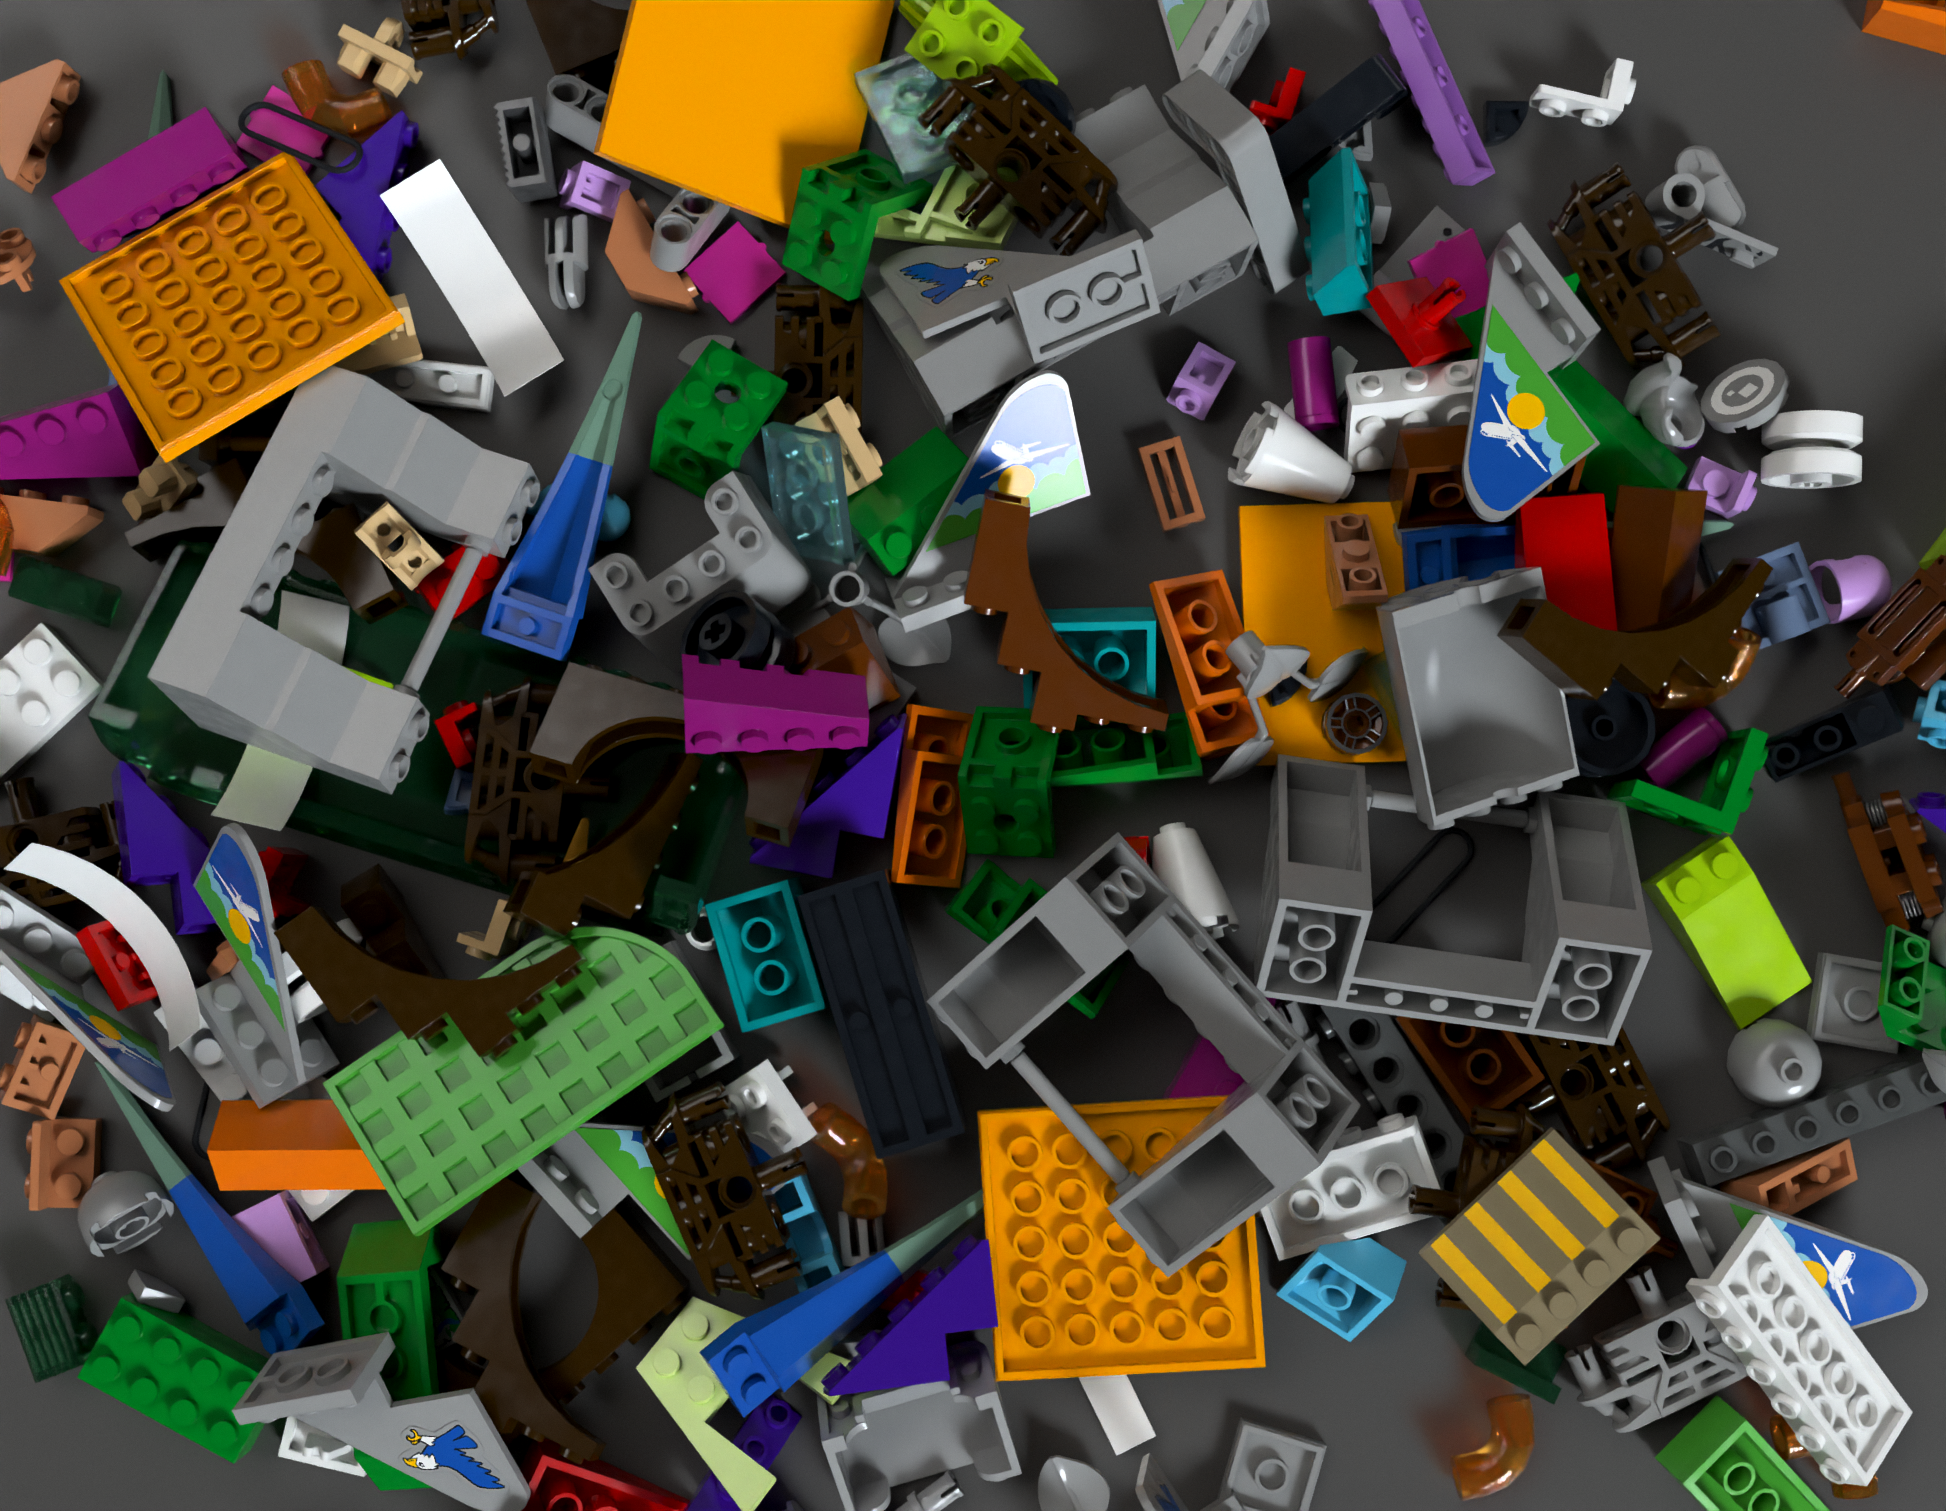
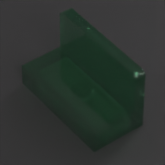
(1535, 1377)

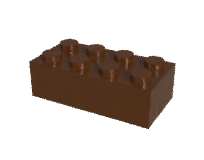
(1428, 483)

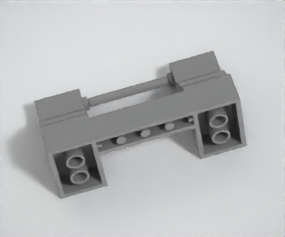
(1176, 203)
(344, 445)
(1582, 915)
(1243, 1151)

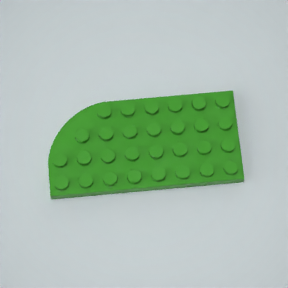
(457, 1123)

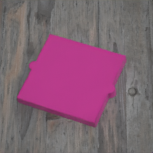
(283, 131)
(1461, 260)
(734, 272)

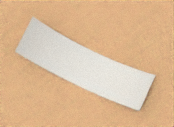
(473, 277)
(264, 782)
(134, 922)

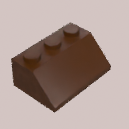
(847, 646)
(1473, 1062)

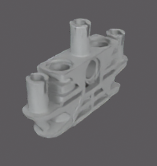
(1653, 1383)

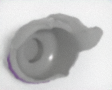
(1666, 403)

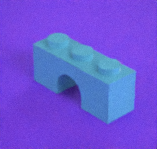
(808, 1233)

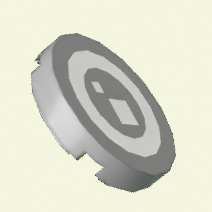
(1745, 395)

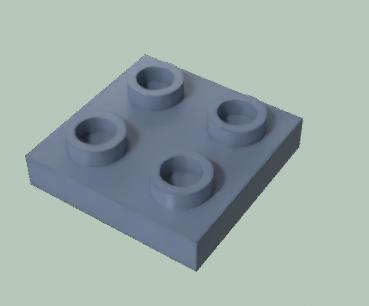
(1788, 601)

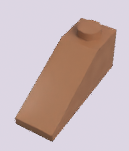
(1797, 1180)

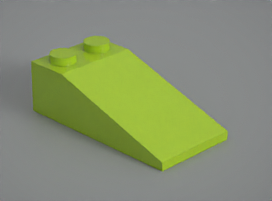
(1728, 929)

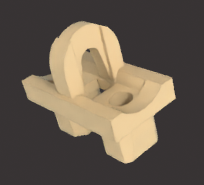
(382, 50)
(161, 478)
(412, 559)

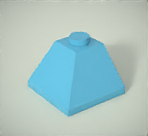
(1345, 1284)

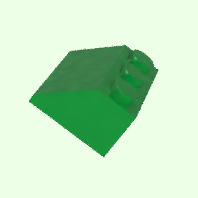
(903, 503)

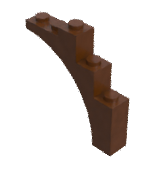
(1028, 641)

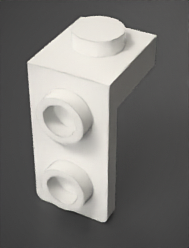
(1594, 111)

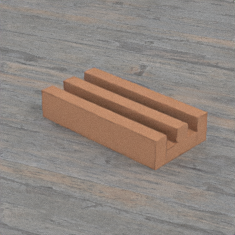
(1181, 519)

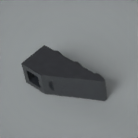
(1834, 733)

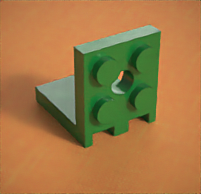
(845, 200)
(703, 437)
(1007, 781)
(1722, 797)

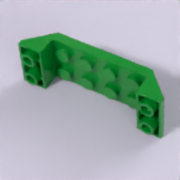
(1912, 992)
(387, 1290)

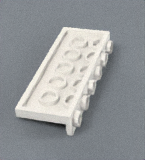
(1802, 1354)

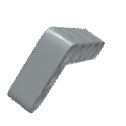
(1248, 168)
(688, 220)

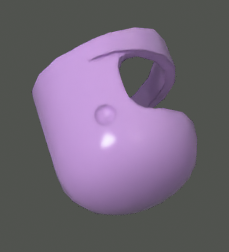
(1862, 586)

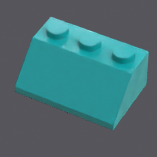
(1339, 236)
(1112, 641)
(767, 955)

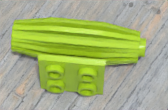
(965, 35)

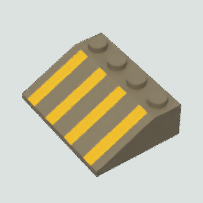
(1538, 1246)

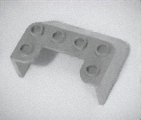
(746, 556)

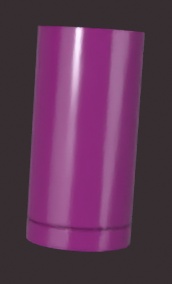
(1313, 383)
(1681, 749)

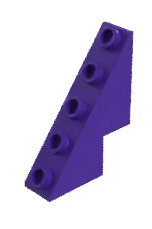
(358, 191)
(849, 800)
(160, 848)
(914, 1342)
(761, 1439)

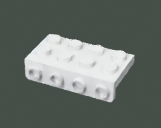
(1402, 399)
(1355, 1189)

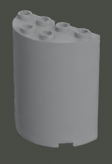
(1467, 704)

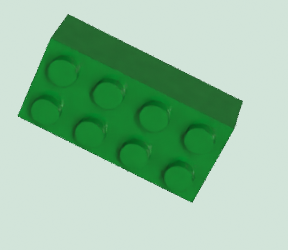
(176, 1374)

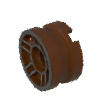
(1370, 716)

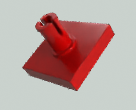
(1422, 318)

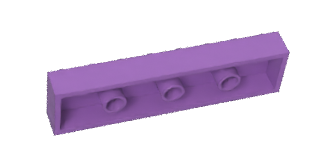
(1434, 91)

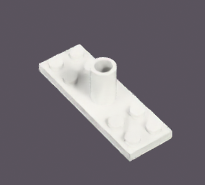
(39, 694)

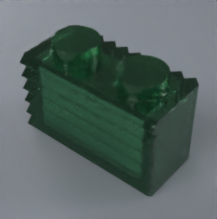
(65, 591)
(52, 1327)

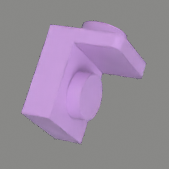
(592, 190)
(1200, 381)
(1727, 489)

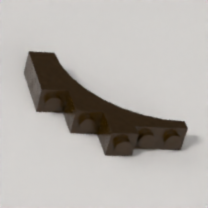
(330, 543)
(1687, 643)
(354, 980)
(511, 1387)

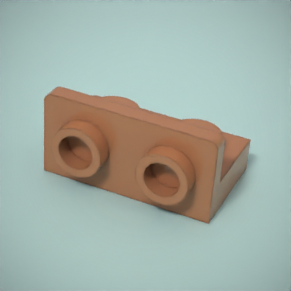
(41, 1068)
(62, 1161)

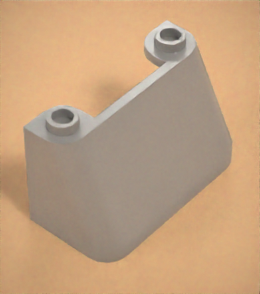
(919, 1431)

